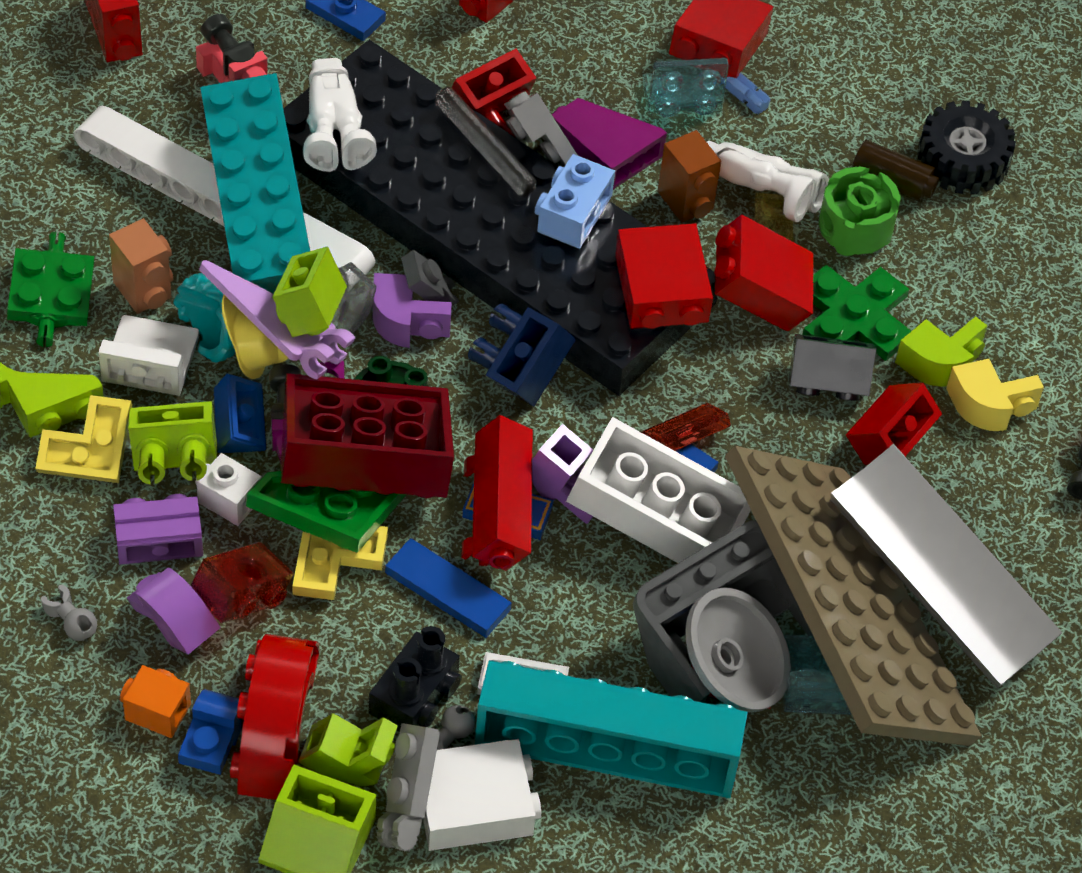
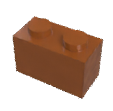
(689, 176)

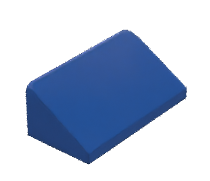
(239, 415)

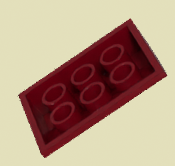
(366, 436)

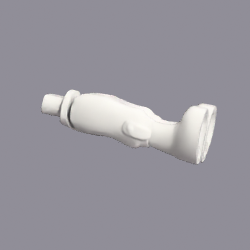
(331, 108)
(800, 187)

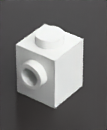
(226, 488)

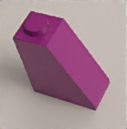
(610, 138)

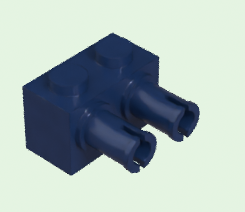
(529, 355)

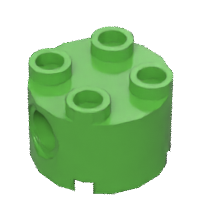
(859, 211)

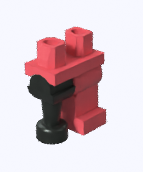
(224, 54)

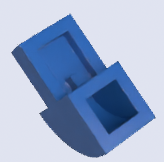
(211, 732)

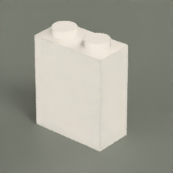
(480, 795)

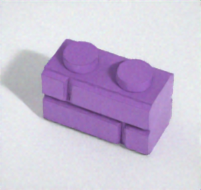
(158, 529)

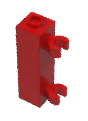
(501, 494)

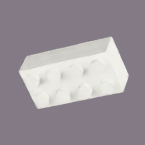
(656, 494)

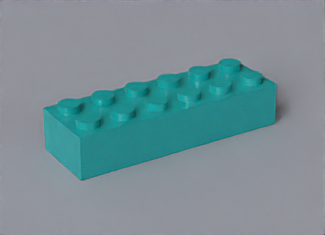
(255, 177)
(612, 728)

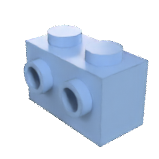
(575, 200)

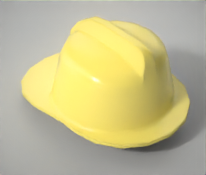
(252, 347)

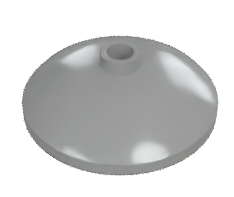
(737, 649)

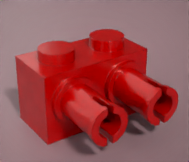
(494, 84)

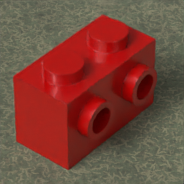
(896, 418)

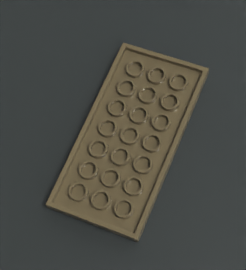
(852, 603)

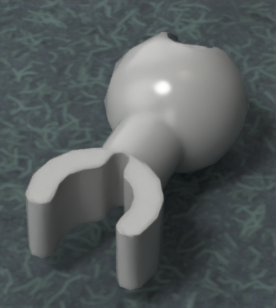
(78, 622)
(455, 725)

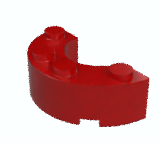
(273, 713)

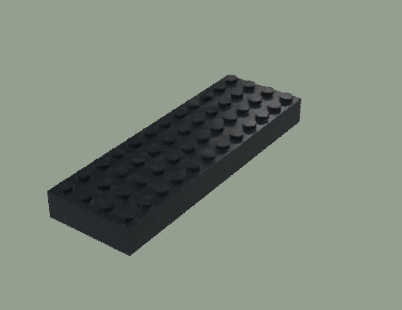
(455, 208)

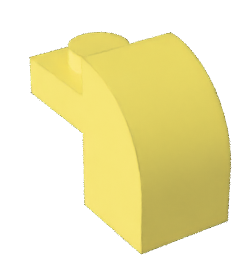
(987, 401)

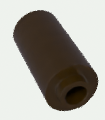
(910, 175)

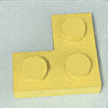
(97, 451)
(321, 561)

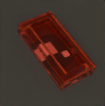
(689, 426)

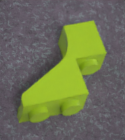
(47, 398)

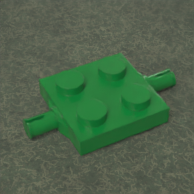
(50, 288)

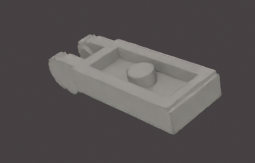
(408, 787)

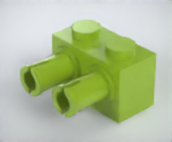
(172, 439)

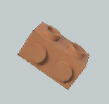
(141, 266)

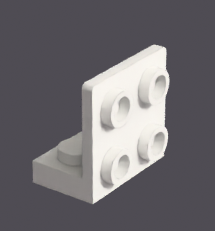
(148, 355)

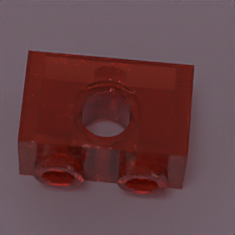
(241, 582)

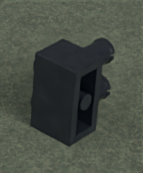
(416, 681)

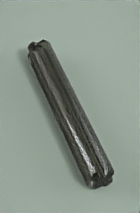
(485, 141)

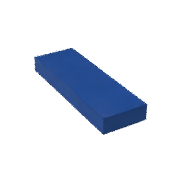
(448, 587)

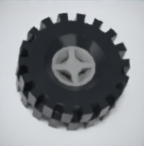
(984, 143)

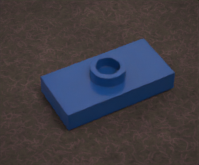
(352, 16)

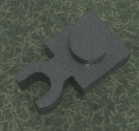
(426, 278)

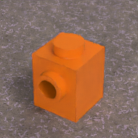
(156, 700)

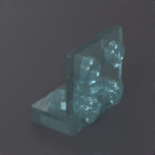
(686, 87)
(810, 681)

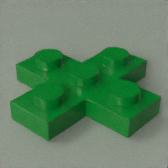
(859, 310)

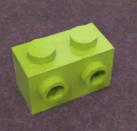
(309, 292)

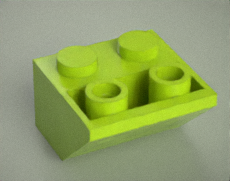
(317, 825)

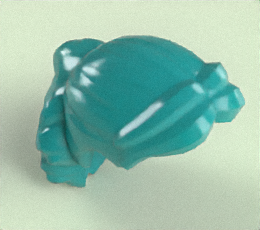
(201, 305)

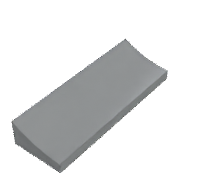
(945, 566)

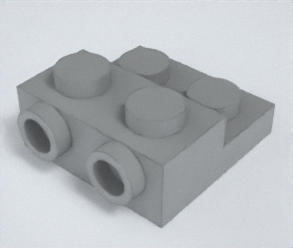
(533, 120)

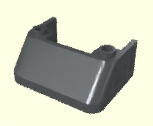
(663, 604)

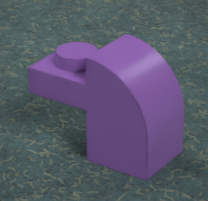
(399, 316)
(558, 467)
(174, 609)

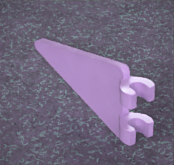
(261, 311)

